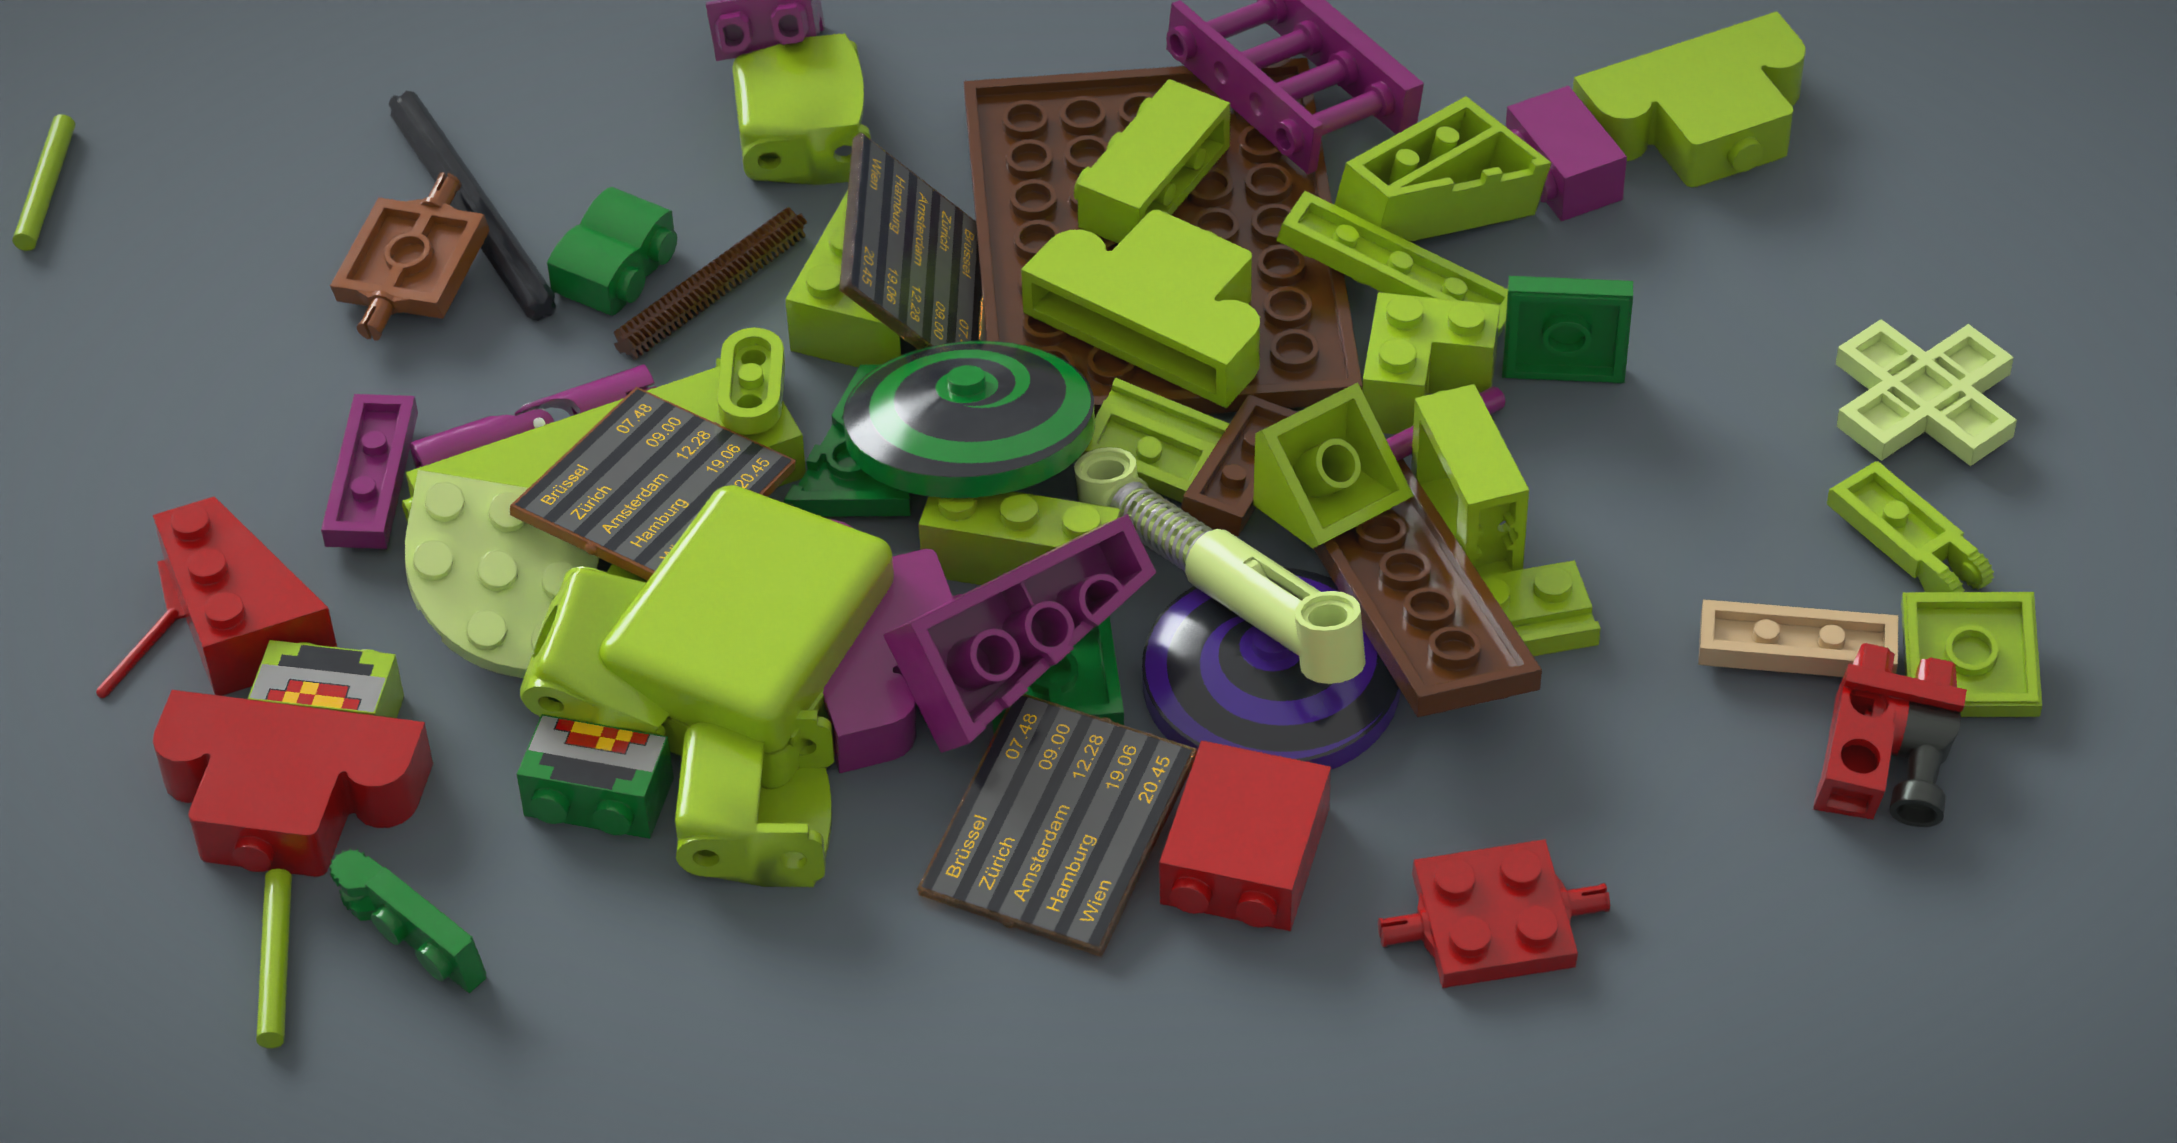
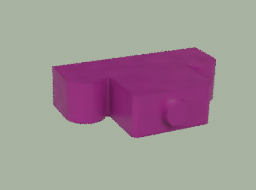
(867, 693)

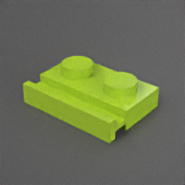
(1160, 433)
(1547, 607)

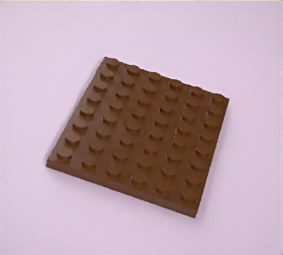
(1025, 157)

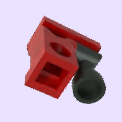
(1888, 716)

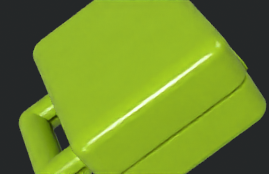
(749, 621)

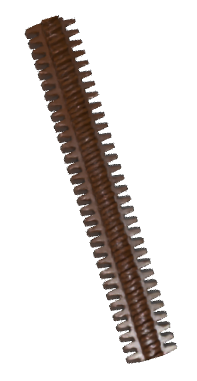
(709, 283)

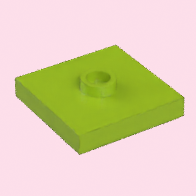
(1987, 639)

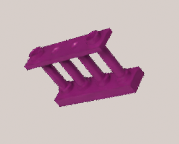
(1309, 28)

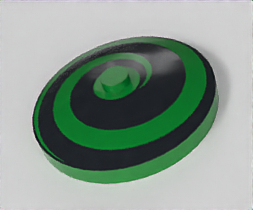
(969, 419)

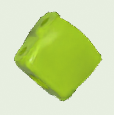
(798, 109)
(566, 665)
(751, 832)

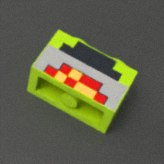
(329, 678)

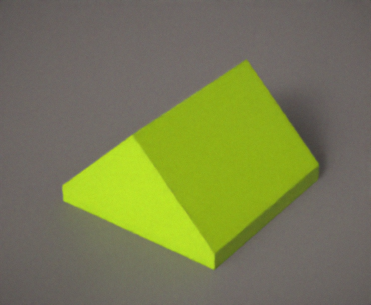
(1326, 469)

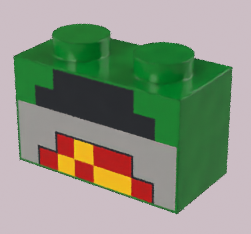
(595, 776)

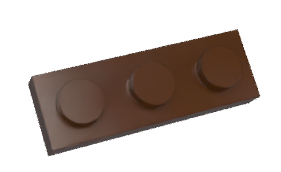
(1225, 484)

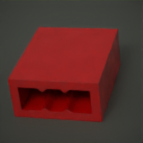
(1245, 836)

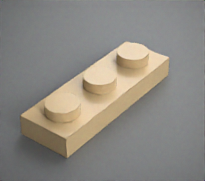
(1790, 637)

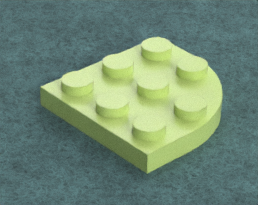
(483, 572)

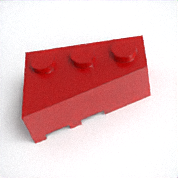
(235, 593)

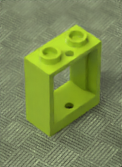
(1471, 478)

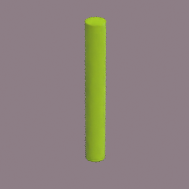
(43, 183)
(274, 958)

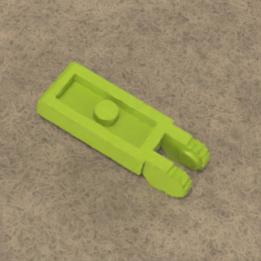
(1909, 530)

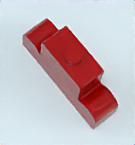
(282, 778)

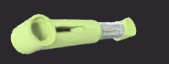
(1310, 623)

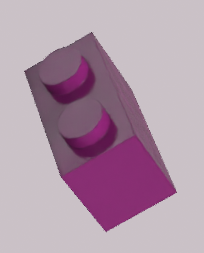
(1584, 159)

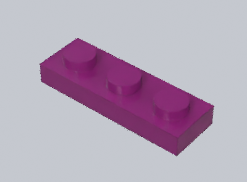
(369, 471)

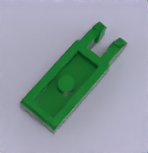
(407, 916)

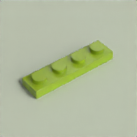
(1381, 257)

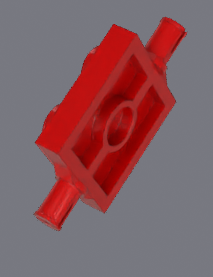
(1494, 913)

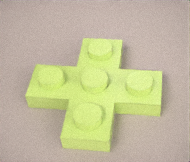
(1925, 392)

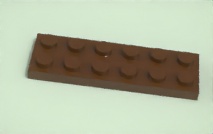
(1429, 609)

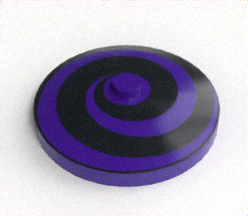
(1237, 687)

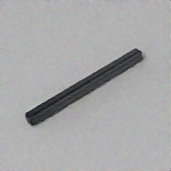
(500, 244)

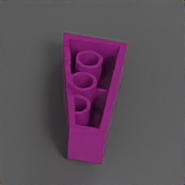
(999, 638)

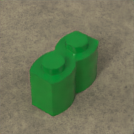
(612, 251)

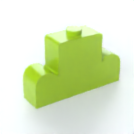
(1706, 101)
(1158, 300)

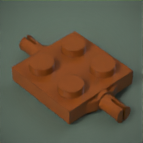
(410, 257)

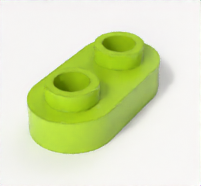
(751, 381)

